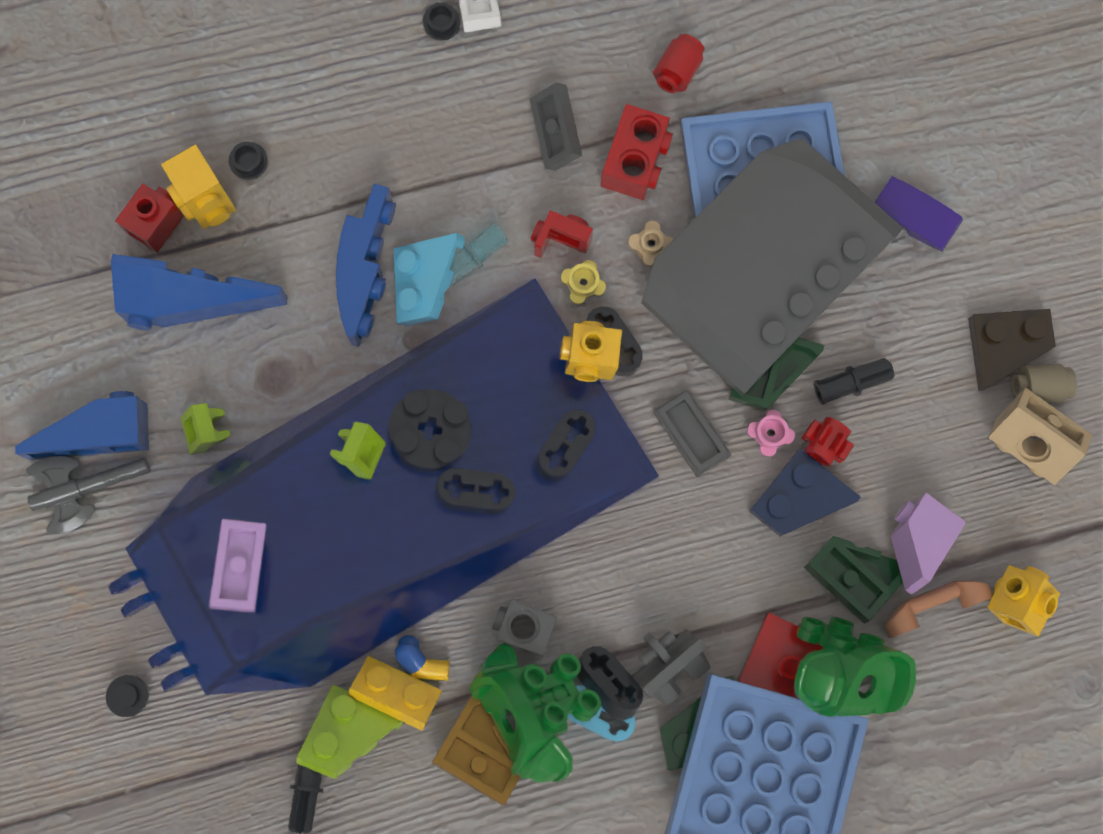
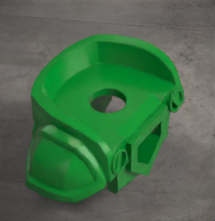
(832, 676)
(539, 709)

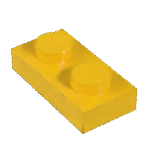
(395, 693)

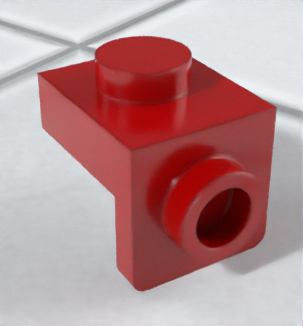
(568, 230)

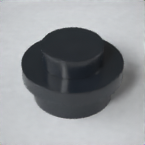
(441, 21)
(248, 160)
(127, 696)

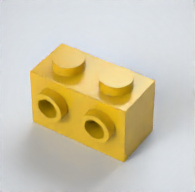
(197, 189)

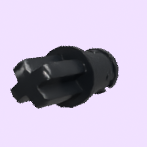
(853, 380)
(304, 801)

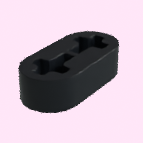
(628, 342)
(572, 450)
(476, 482)
(610, 682)

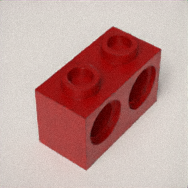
(630, 151)

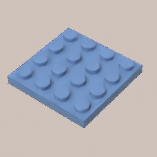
(725, 143)
(764, 765)

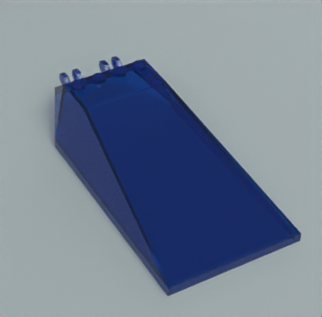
(373, 557)

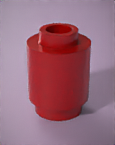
(679, 63)

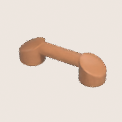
(904, 619)

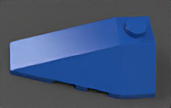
(159, 296)

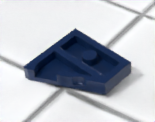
(801, 496)

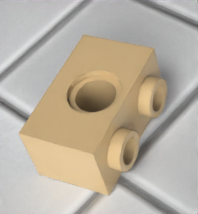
(1030, 416)

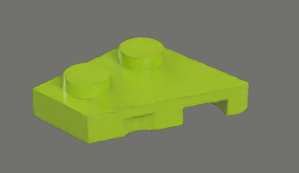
(343, 733)

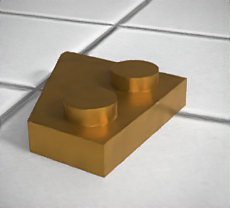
(478, 754)

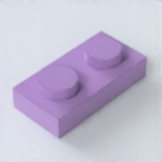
(238, 566)

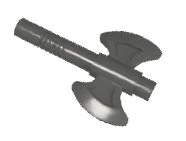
(64, 493)

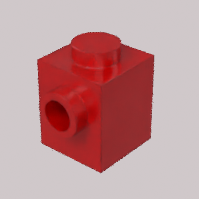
(150, 217)

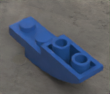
(357, 277)

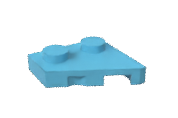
(423, 277)

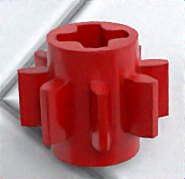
(827, 441)

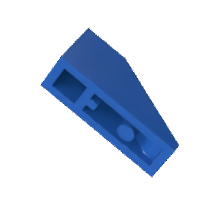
(97, 428)

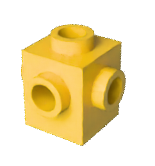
(591, 351)
(1024, 599)

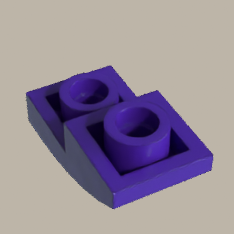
(919, 213)

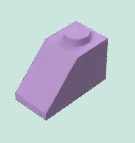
(923, 539)

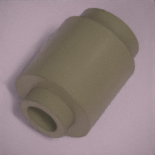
(1049, 382)

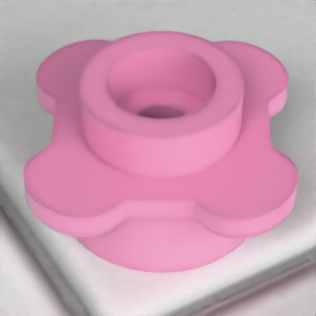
(782, 433)

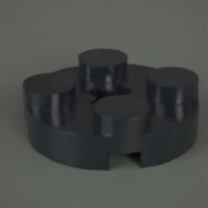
(409, 441)

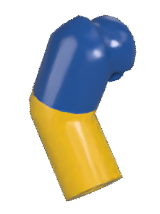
(415, 662)

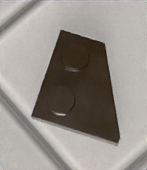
(1008, 341)

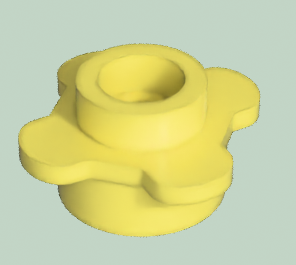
(587, 271)

